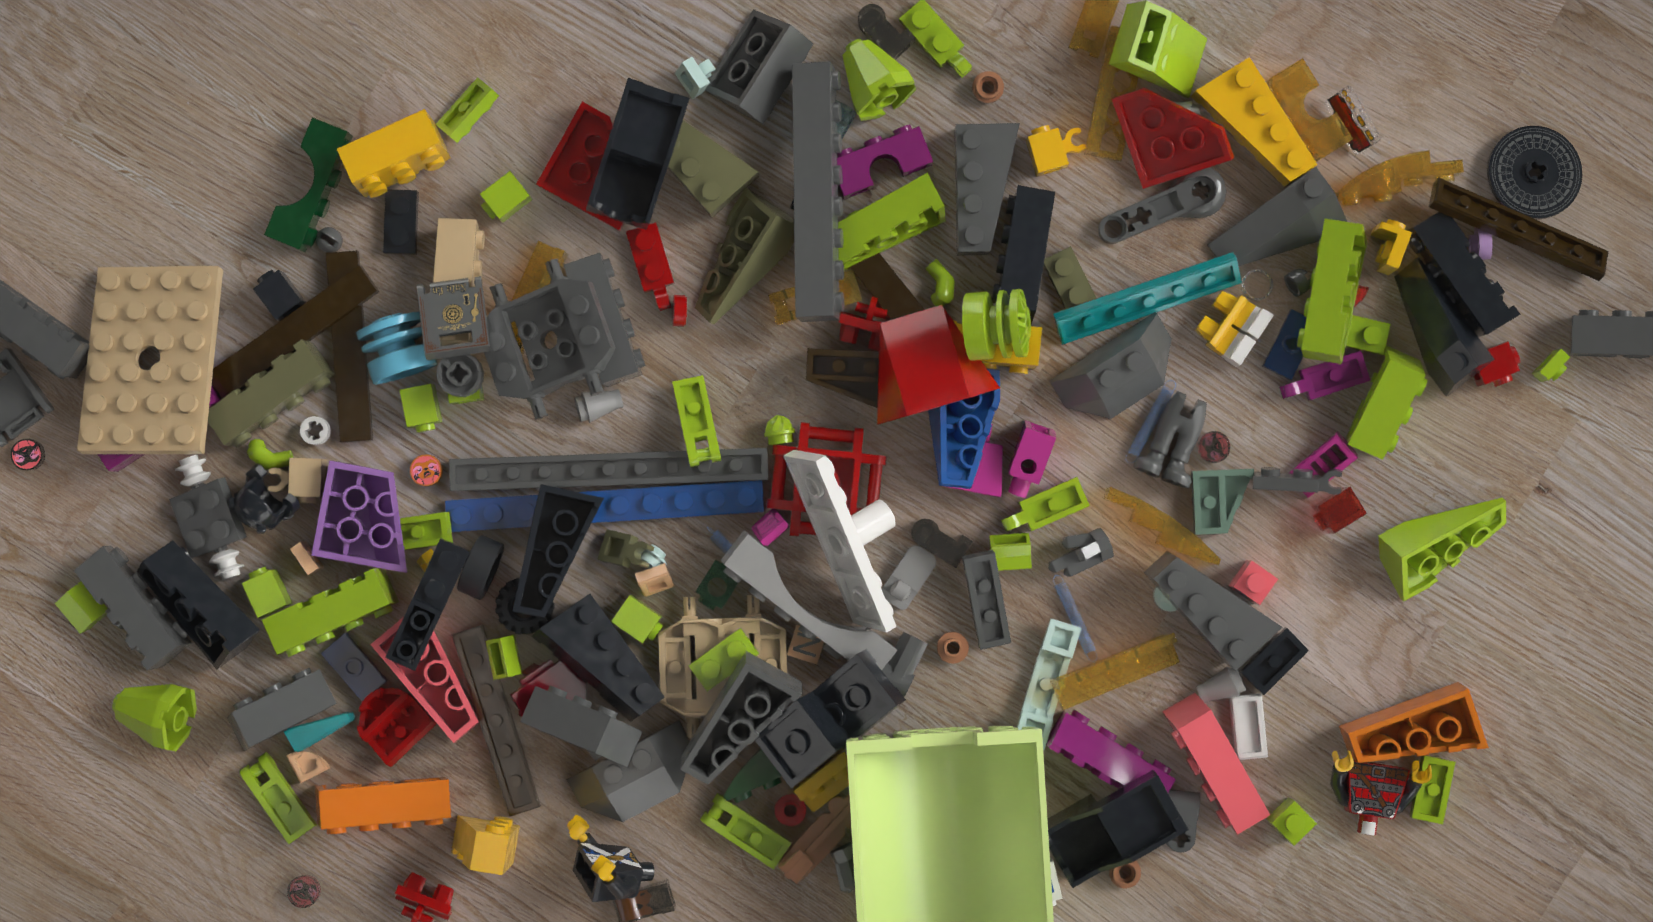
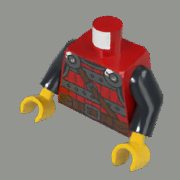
(1375, 789)

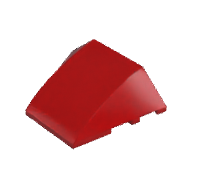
(925, 365)

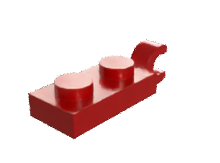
(651, 263)

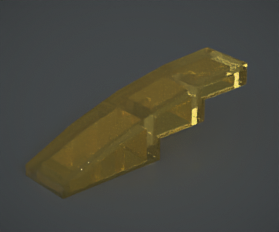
(1171, 533)

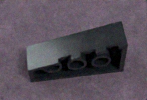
(1025, 244)
(198, 604)

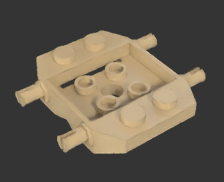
(676, 655)

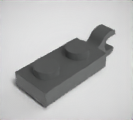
(1301, 480)

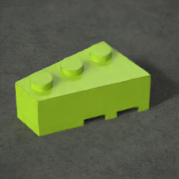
(1387, 404)

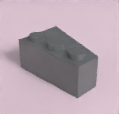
(280, 708)

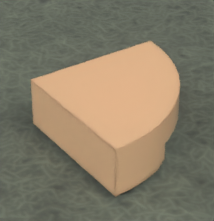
(307, 764)

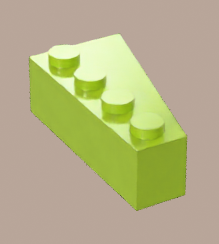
(891, 221)
(1333, 291)

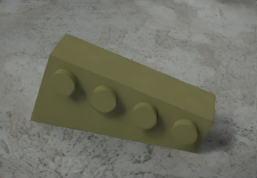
(708, 170)
(270, 394)

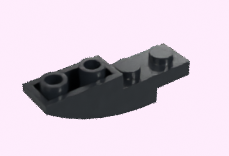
(427, 604)

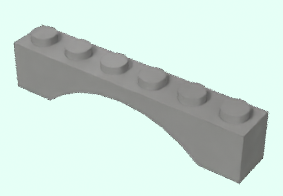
(756, 565)

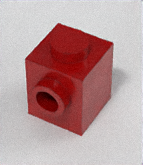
(1501, 368)

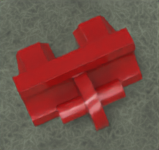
(852, 323)
(411, 894)

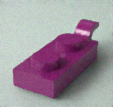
(1329, 377)

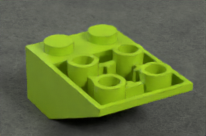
(1158, 47)

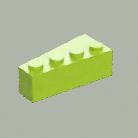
(331, 611)

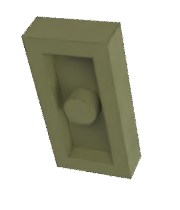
(1068, 278)

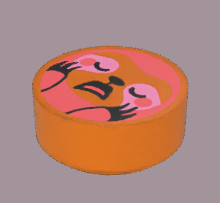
(426, 470)

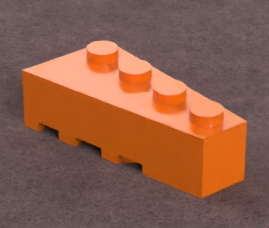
(1417, 727)
(382, 804)

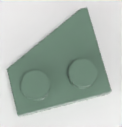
(1216, 498)

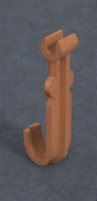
(817, 840)

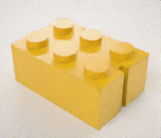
(394, 154)

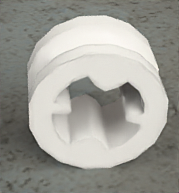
(306, 426)

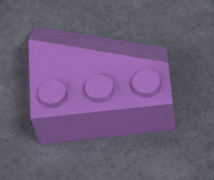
(360, 518)

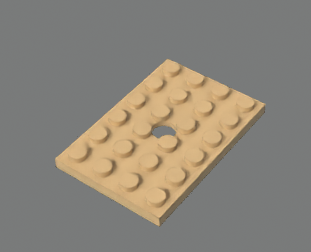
(158, 407)

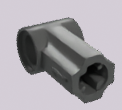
(904, 662)

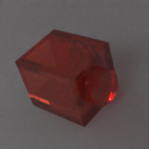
(1338, 511)

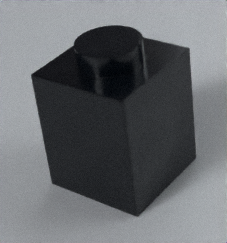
(278, 294)

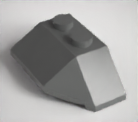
(1117, 371)
(647, 781)

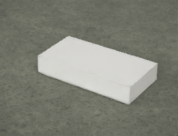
(1248, 726)

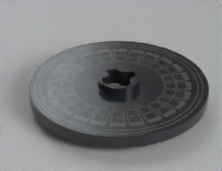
(1528, 149)

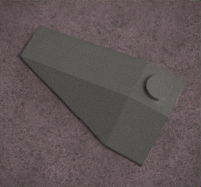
(1282, 223)

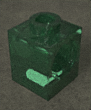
(706, 596)

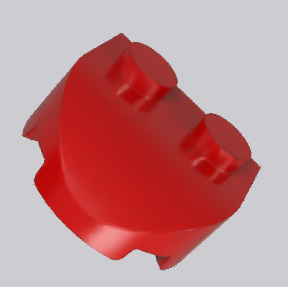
(392, 723)

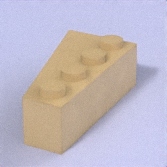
(458, 258)

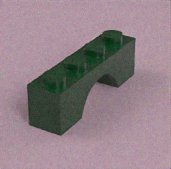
(297, 222)

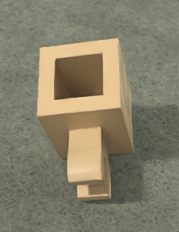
(304, 479)

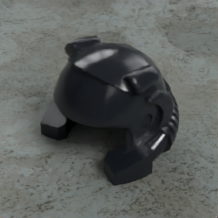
(258, 507)

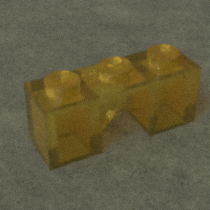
(1318, 135)

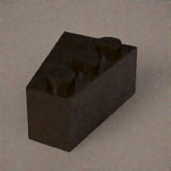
(845, 372)

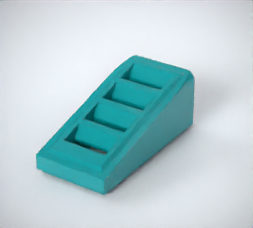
(308, 734)

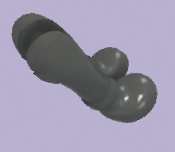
(1189, 433)

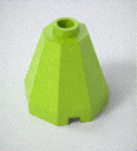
(875, 79)
(157, 713)

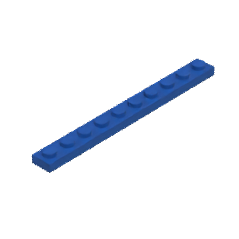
(616, 505)

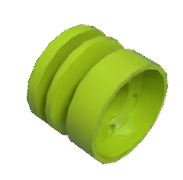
(1002, 324)

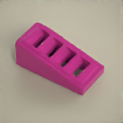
(1342, 444)
(770, 527)

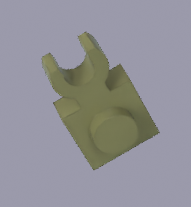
(623, 549)

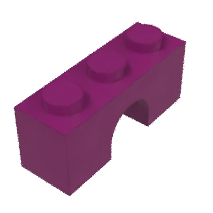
(905, 148)

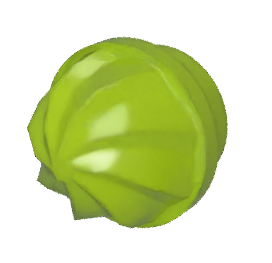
(779, 430)

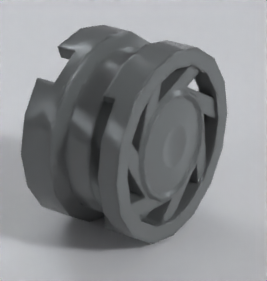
(460, 375)

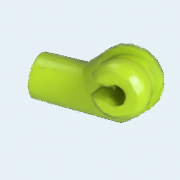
(944, 283)
(261, 455)

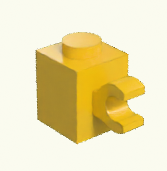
(1049, 150)

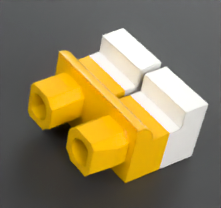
(1237, 330)

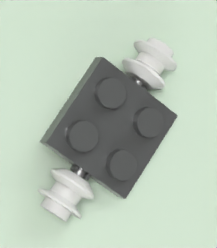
(207, 518)

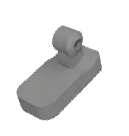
(908, 577)

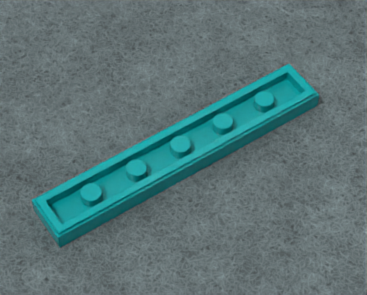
(1147, 298)

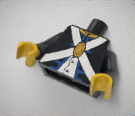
(605, 869)

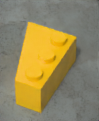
(485, 844)

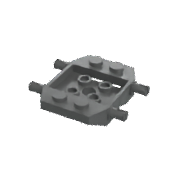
(582, 334)

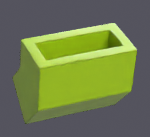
(1011, 551)
(81, 608)
(504, 657)

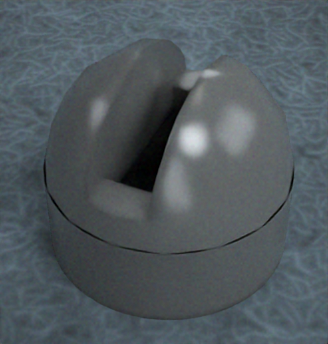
(324, 245)
(1297, 282)

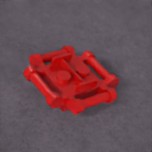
(846, 472)

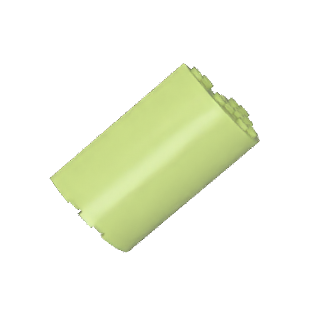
(950, 825)

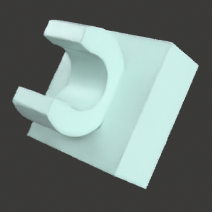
(695, 76)

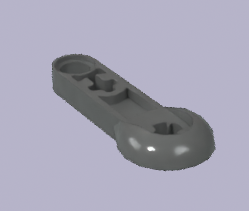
(1171, 203)

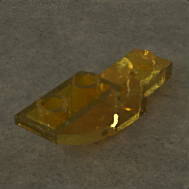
(1386, 177)

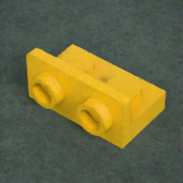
(1391, 253)
(824, 783)

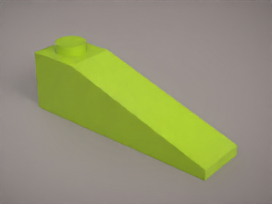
(1426, 545)

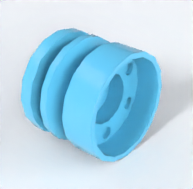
(396, 347)

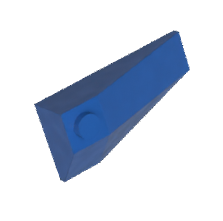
(960, 435)

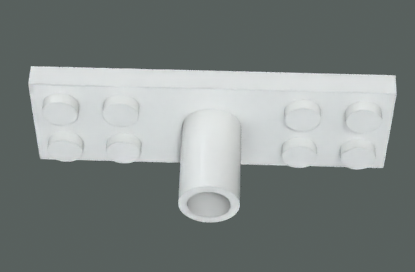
(844, 537)

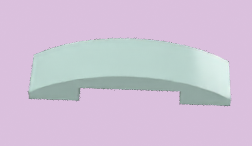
(1051, 662)

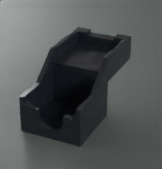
(637, 154)
(822, 721)
(1114, 830)

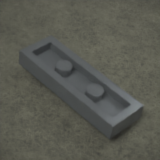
(986, 599)

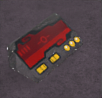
(1354, 118)

